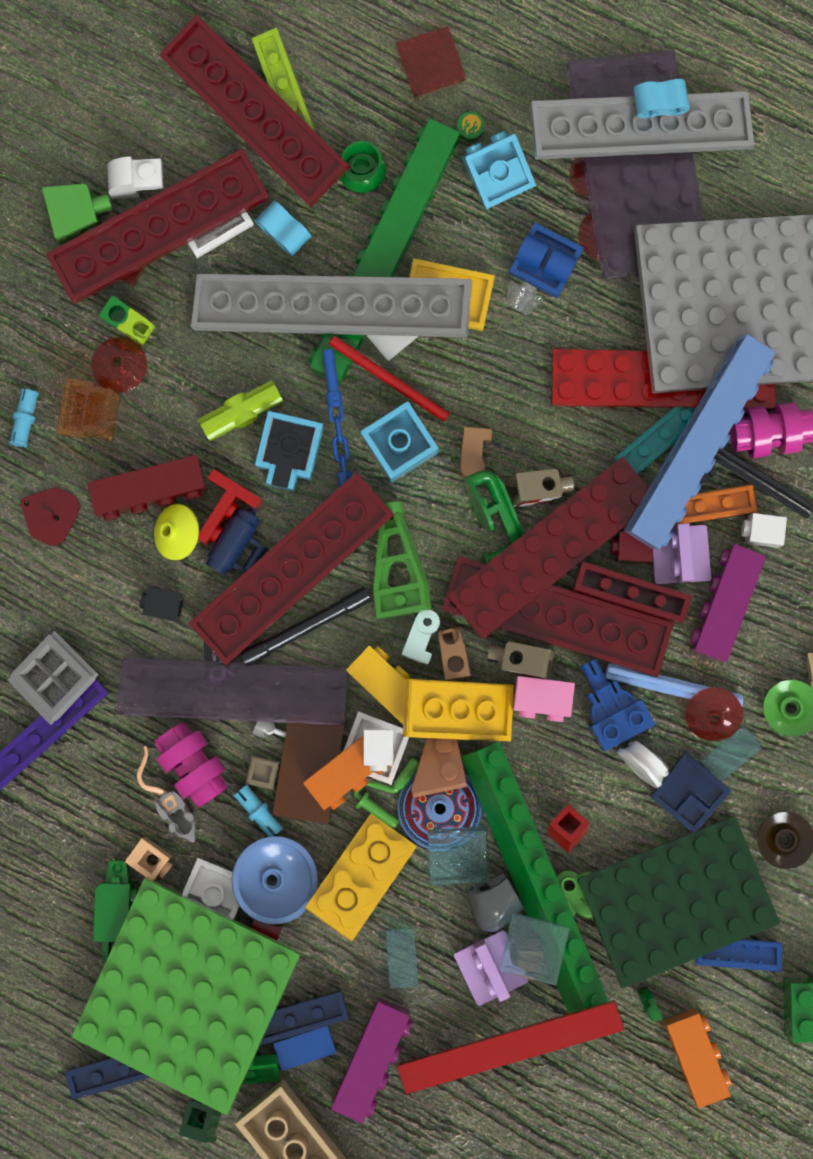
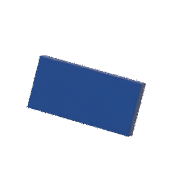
(304, 1047)

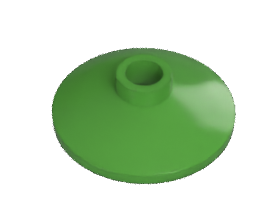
(774, 706)

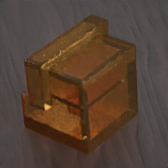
(88, 411)

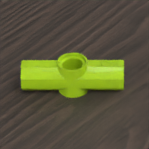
(240, 410)

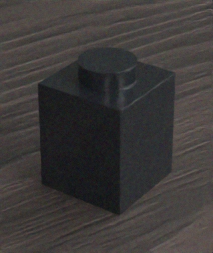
(162, 604)

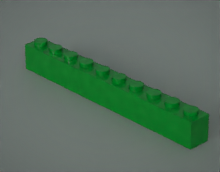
(398, 224)
(532, 870)

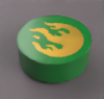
(470, 126)

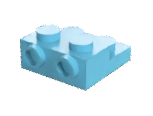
(498, 169)

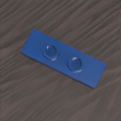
(746, 955)

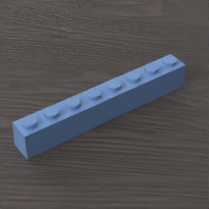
(700, 441)

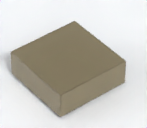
(262, 772)

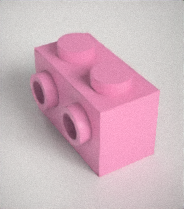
(543, 697)

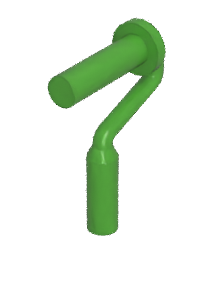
(399, 783)

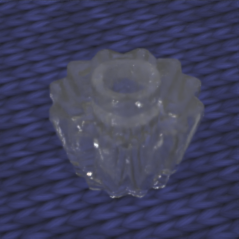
(523, 297)

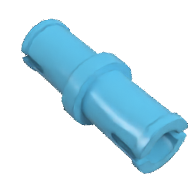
(23, 418)
(258, 811)

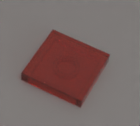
(431, 61)

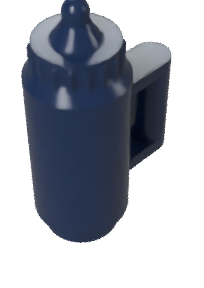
(234, 541)

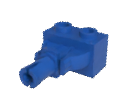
(616, 714)

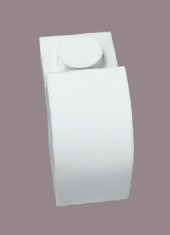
(130, 176)

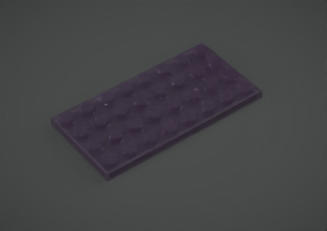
(632, 187)

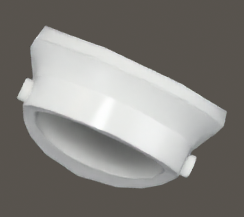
(644, 763)

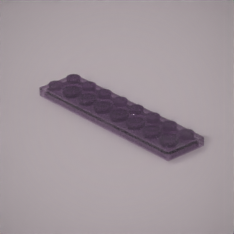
(232, 691)

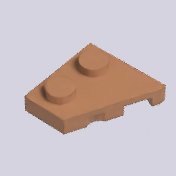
(439, 768)

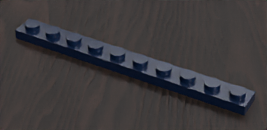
(286, 1022)

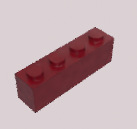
(147, 487)
(631, 593)

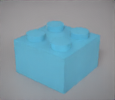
(399, 442)

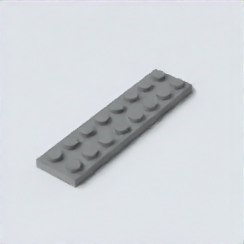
(613, 129)

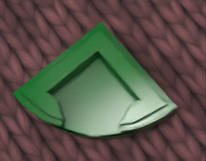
(649, 1004)

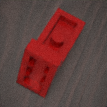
(226, 506)

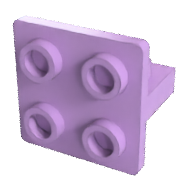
(684, 557)
(481, 968)

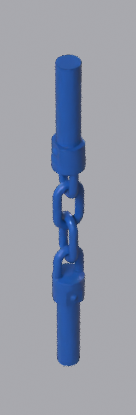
(334, 399)

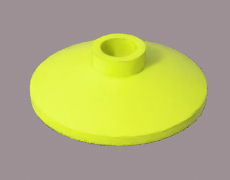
(176, 532)

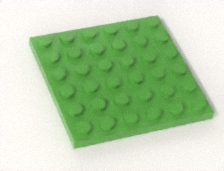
(186, 995)

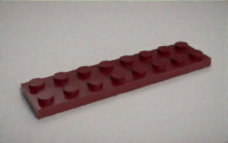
(254, 111)
(157, 226)
(550, 549)
(291, 568)
(582, 625)

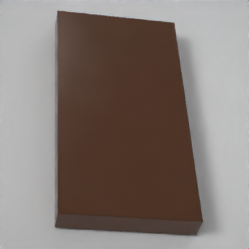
(304, 753)

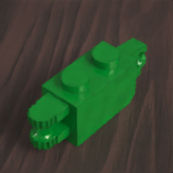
(112, 904)

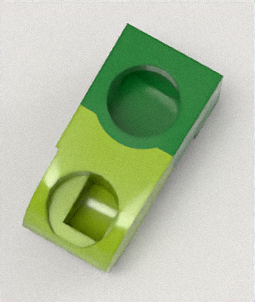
(126, 320)

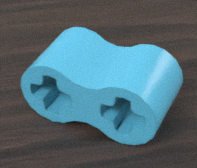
(661, 98)
(283, 228)

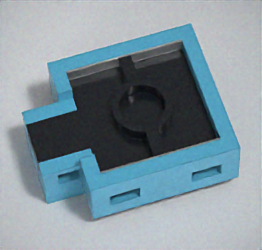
(288, 449)

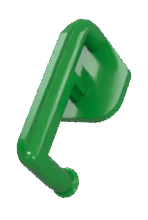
(501, 505)

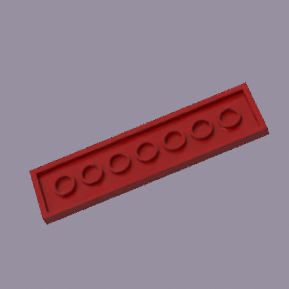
(622, 380)

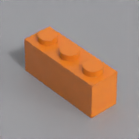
(340, 776)
(698, 1057)

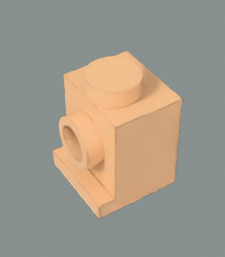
(139, 859)

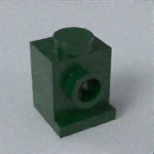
(194, 1126)

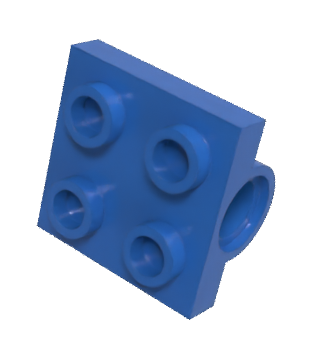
(545, 260)

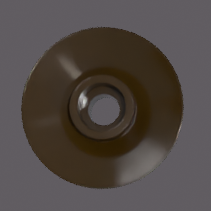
(799, 843)

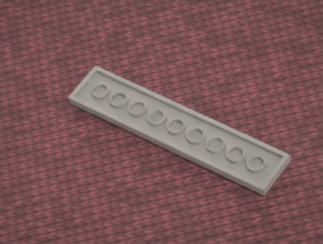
(332, 305)

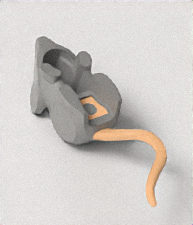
(171, 807)

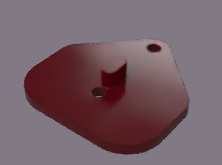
(42, 511)

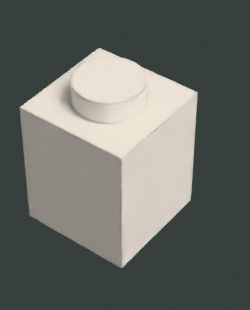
(764, 530)
(378, 749)

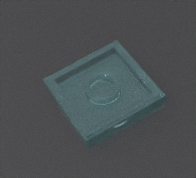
(457, 855)
(534, 948)

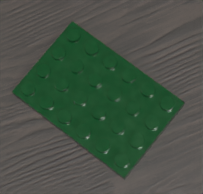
(678, 901)

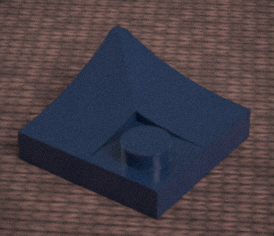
(690, 792)

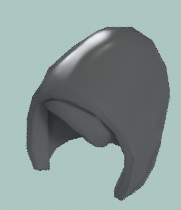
(493, 903)

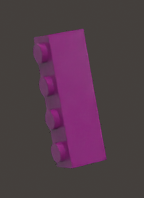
(727, 603)
(370, 1061)

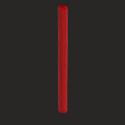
(388, 378)

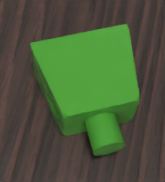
(74, 210)

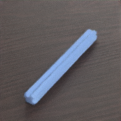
(660, 684)

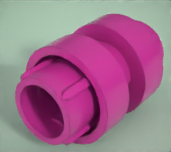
(784, 428)
(197, 774)

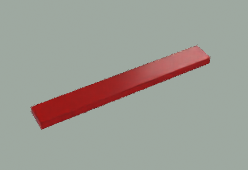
(511, 1046)

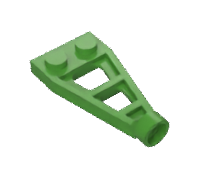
(406, 598)

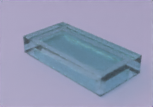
(731, 754)
(401, 958)

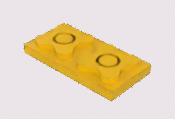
(458, 710)
(360, 877)

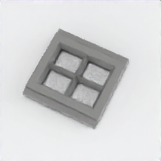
(52, 677)

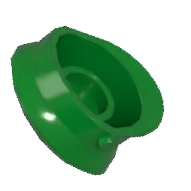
(366, 167)

